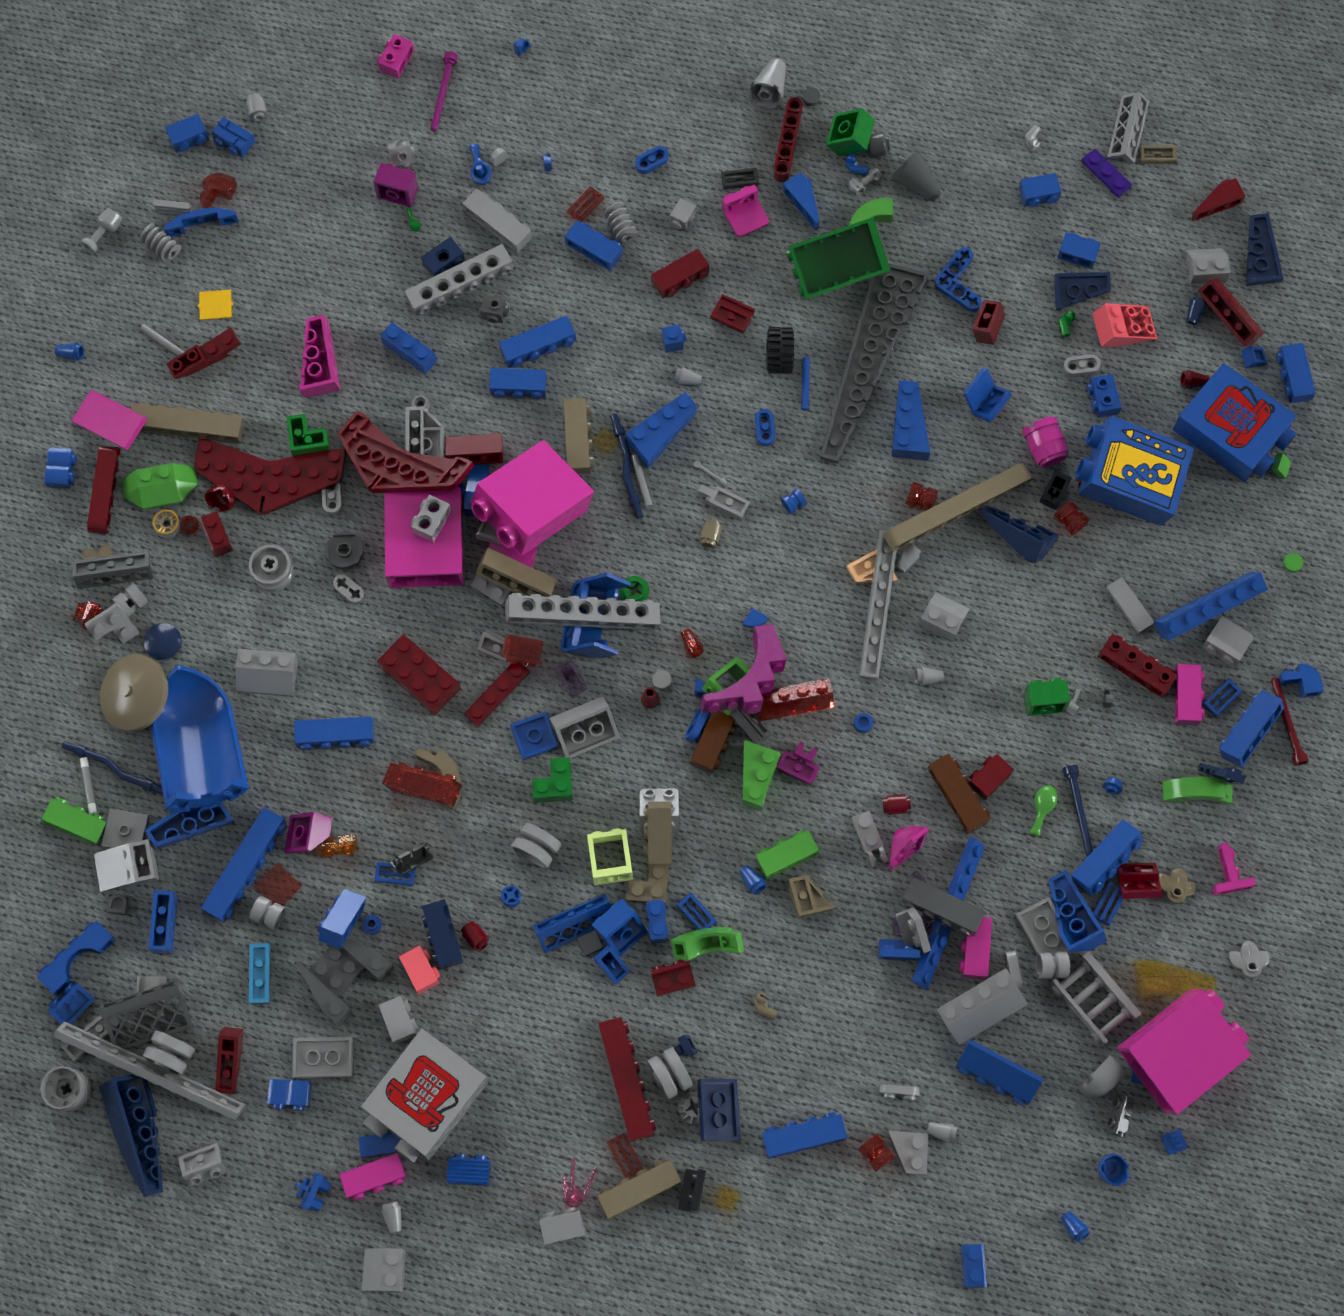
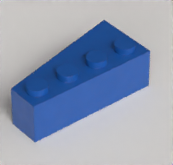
(661, 428)
(910, 431)
(186, 825)

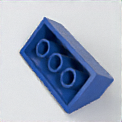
(998, 1072)

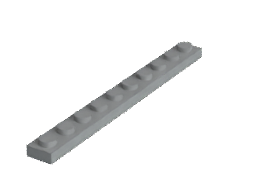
(146, 1069)

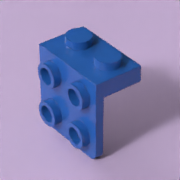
(985, 397)

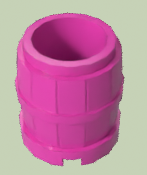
(1046, 442)

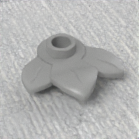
(1249, 956)

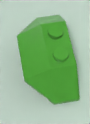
(159, 485)

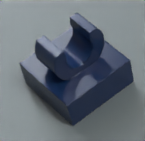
(686, 1046)

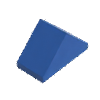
(611, 964)

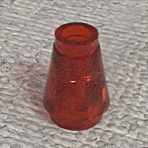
(691, 643)

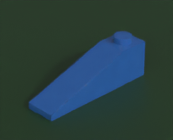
(1074, 918)

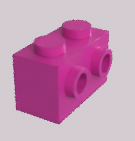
(395, 56)

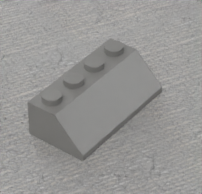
(982, 1006)

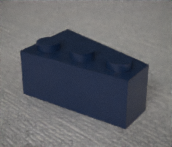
(442, 934)

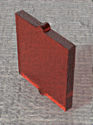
(278, 885)

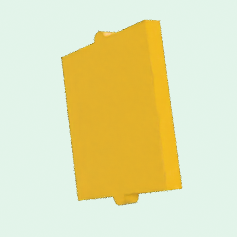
(215, 304)

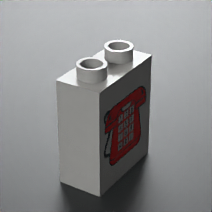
(423, 1097)

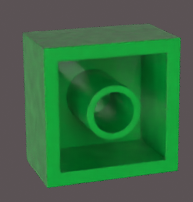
(850, 132)
(1046, 697)

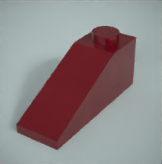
(1223, 197)
(228, 1059)

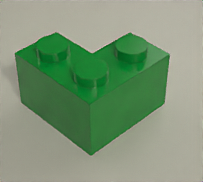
(304, 440)
(558, 786)

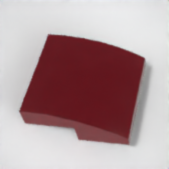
(1139, 880)

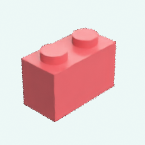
(419, 969)

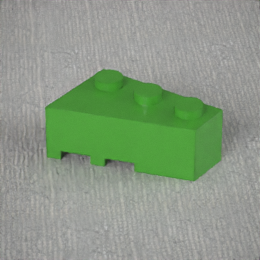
(758, 772)

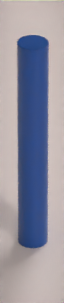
(805, 383)

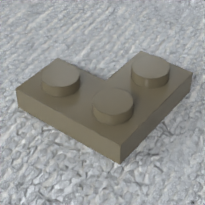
(653, 889)

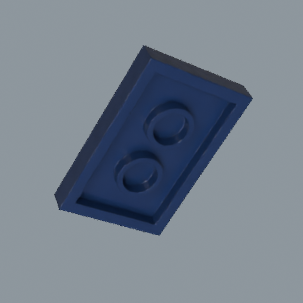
(718, 1110)

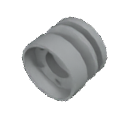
(54, 1088)

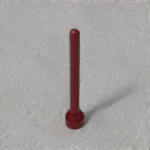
(1299, 756)

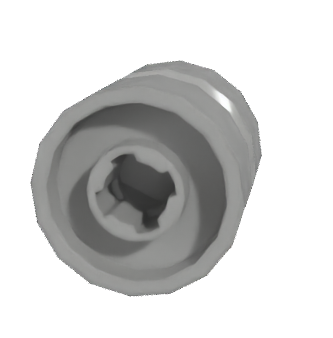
(135, 595)
(265, 911)
(1050, 965)

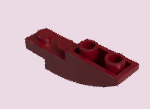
(203, 356)

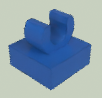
(1174, 1142)

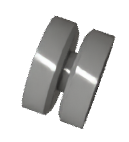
(271, 568)
(536, 845)
(167, 1055)
(667, 1074)

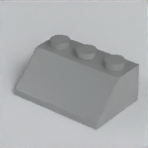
(266, 672)
(585, 727)

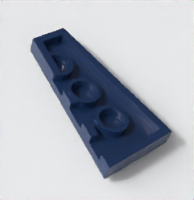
(1262, 257)
(1229, 774)

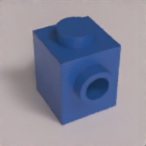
(673, 338)

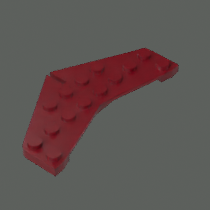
(392, 469)
(276, 481)

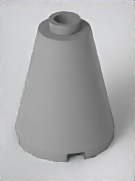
(769, 85)

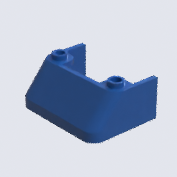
(587, 640)

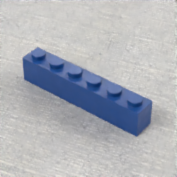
(1210, 605)
(243, 865)

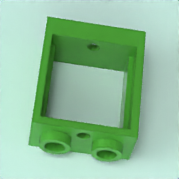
(736, 668)

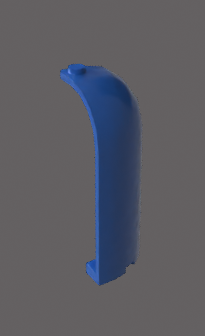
(197, 744)

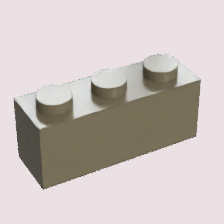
(658, 833)

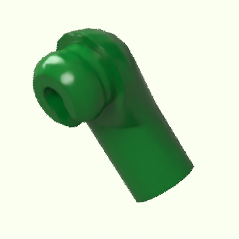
(1064, 323)

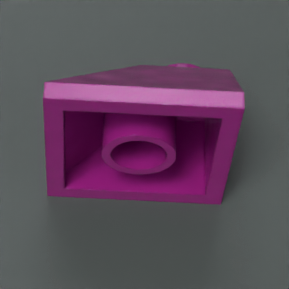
(307, 831)

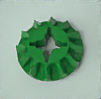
(643, 588)

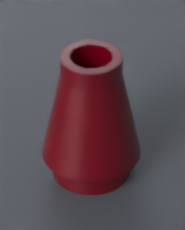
(1193, 379)
(650, 701)

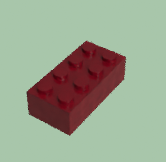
(419, 675)

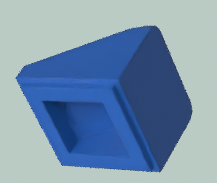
(1254, 356)
(699, 692)

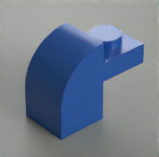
(1307, 677)

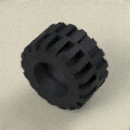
(780, 350)

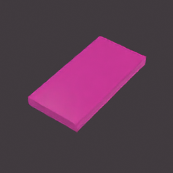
(109, 420)

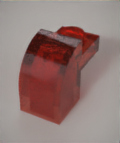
(217, 185)

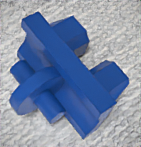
(317, 1183)

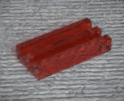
(570, 211)
(632, 1171)

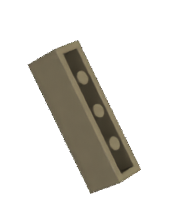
(577, 435)
(514, 575)
(639, 1189)

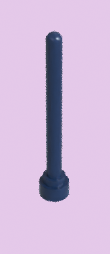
(1071, 773)

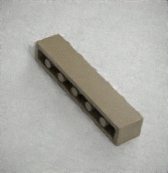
(191, 423)

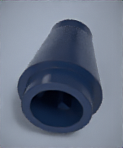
(1195, 310)

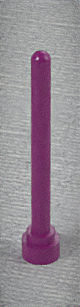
(450, 59)

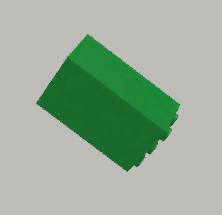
(838, 258)

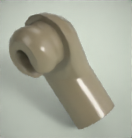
(762, 1006)

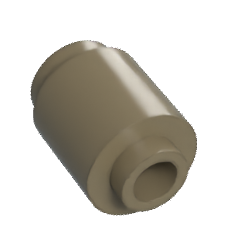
(711, 533)

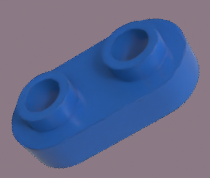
(650, 158)
(765, 428)
(694, 731)

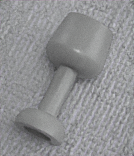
(109, 222)

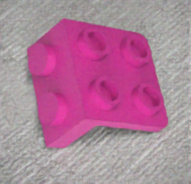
(744, 211)

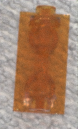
(346, 845)

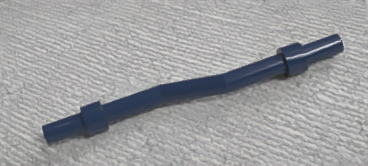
(633, 499)
(82, 751)

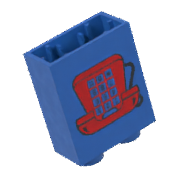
(1236, 424)

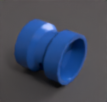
(793, 501)

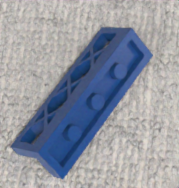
(572, 919)

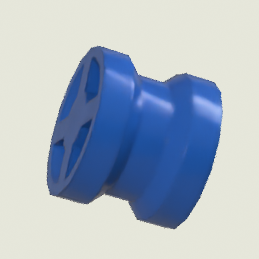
(510, 893)

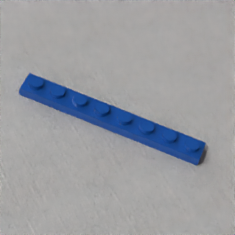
(939, 935)

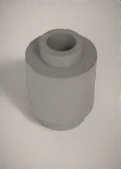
(256, 107)

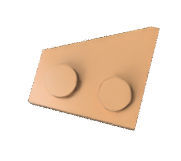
(863, 568)

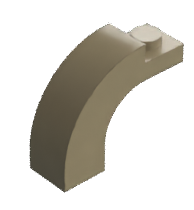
(443, 764)

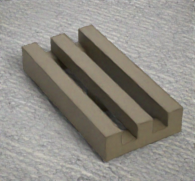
(1143, 160)

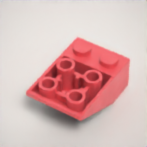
(1123, 324)

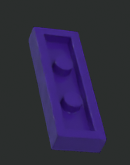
(1106, 173)

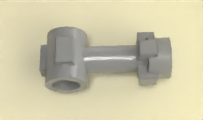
(857, 186)

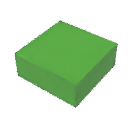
(1281, 465)

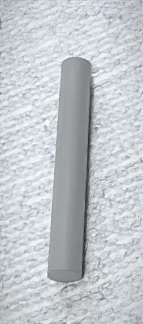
(160, 339)
(641, 480)

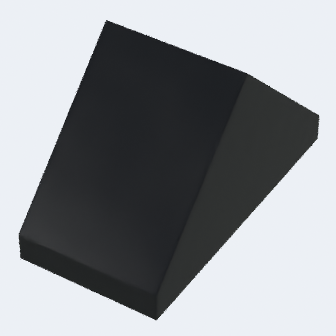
(1055, 489)

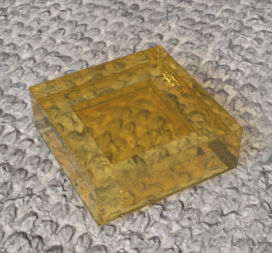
(605, 440)
(727, 1198)

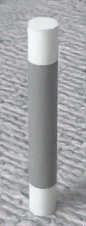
(88, 785)

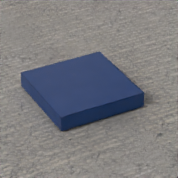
(534, 736)

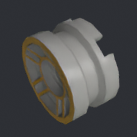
(169, 517)

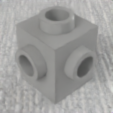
(401, 153)

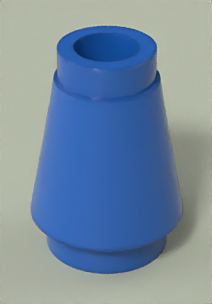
(70, 351)
(753, 880)
(1075, 1227)

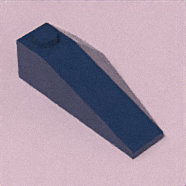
(1025, 540)

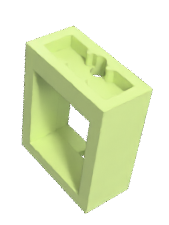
(614, 874)

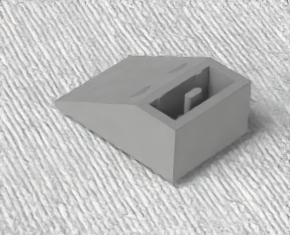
(126, 865)

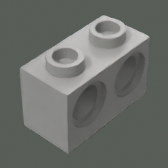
(435, 519)

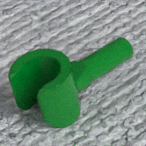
(414, 224)

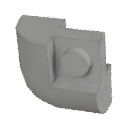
(1102, 1079)

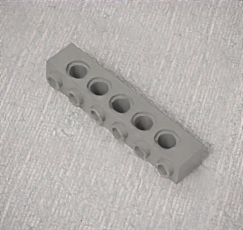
(463, 271)

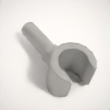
(1072, 707)

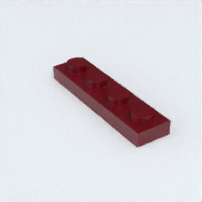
(496, 693)

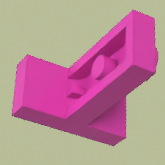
(1231, 873)

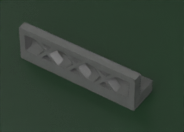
(112, 568)

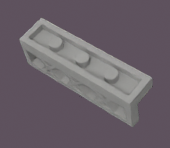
(1133, 127)

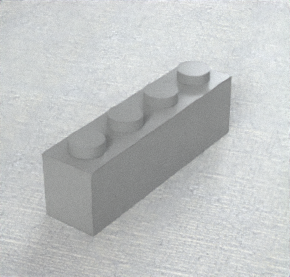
(497, 220)

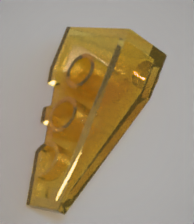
(1167, 981)

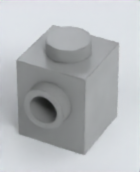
(683, 215)

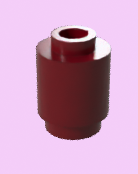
(896, 804)
(475, 936)

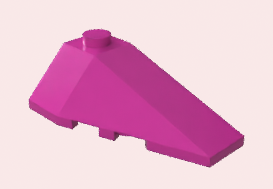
(906, 843)

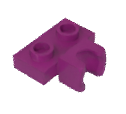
(799, 765)

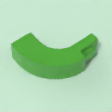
(880, 209)
(1197, 788)
(705, 941)

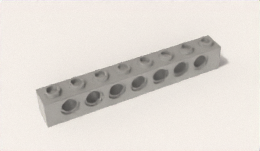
(517, 615)

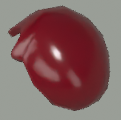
(220, 494)

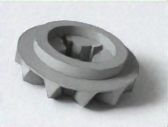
(685, 1103)

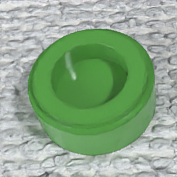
(1293, 562)

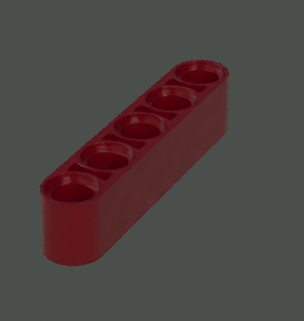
(788, 132)
(102, 491)

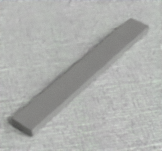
(877, 610)

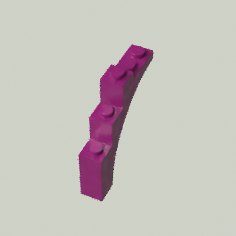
(760, 678)

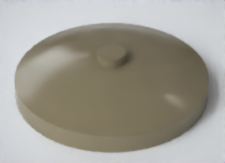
(133, 693)

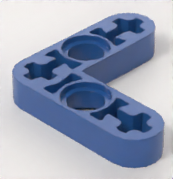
(953, 284)

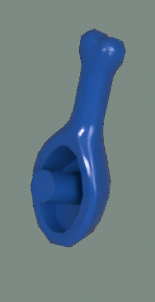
(480, 170)

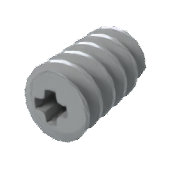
(620, 223)
(159, 243)

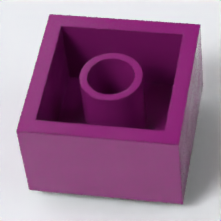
(396, 184)

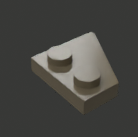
(807, 897)

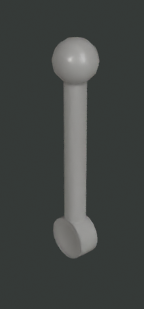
(722, 481)

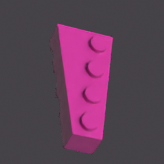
(319, 367)

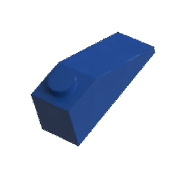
(801, 194)
(476, 474)

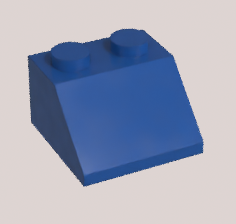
(620, 927)

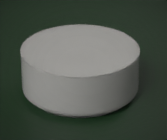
(498, 156)
(661, 680)

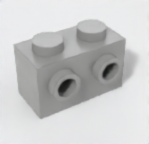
(398, 1020)
(562, 1225)

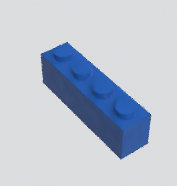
(537, 342)
(1251, 728)
(334, 732)
(1107, 857)
(804, 1136)

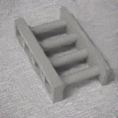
(1101, 980)

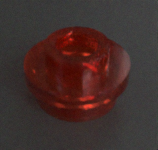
(187, 519)

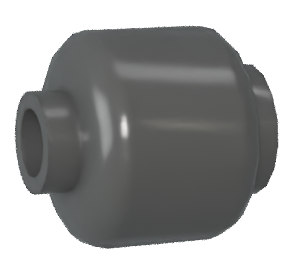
(878, 145)

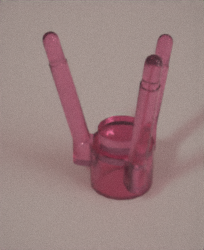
(573, 1195)

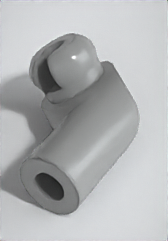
(1030, 138)

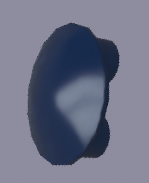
(162, 641)

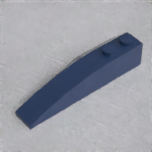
(133, 1125)

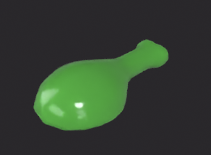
(1044, 802)

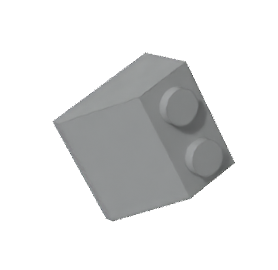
(1207, 265)
(944, 616)
(383, 1270)

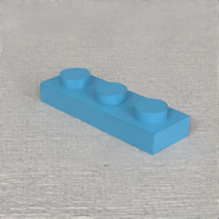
(259, 973)

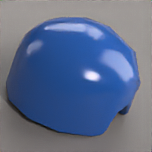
(1120, 1173)

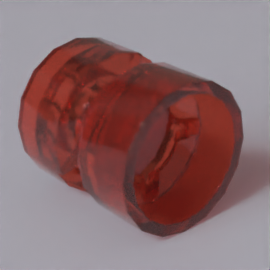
(921, 497)
(1069, 515)
(876, 1152)

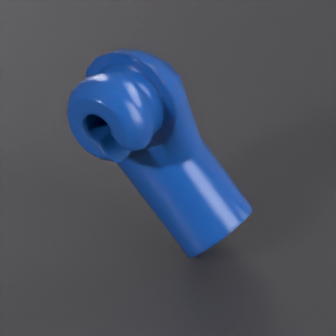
(854, 167)

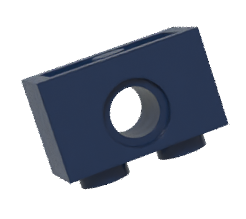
(447, 249)

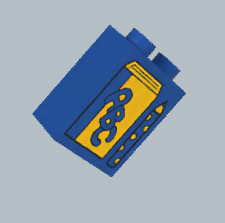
(1134, 470)

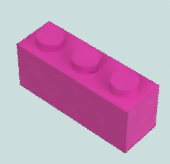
(1188, 695)
(977, 952)
(373, 1177)

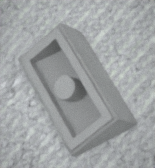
(491, 644)

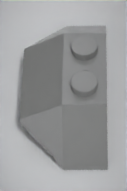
(423, 432)

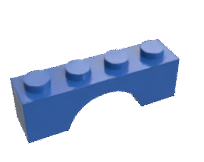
(57, 974)

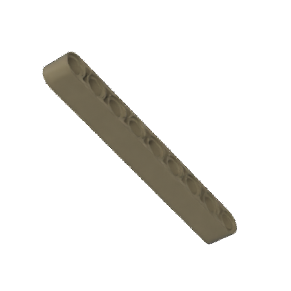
(957, 507)

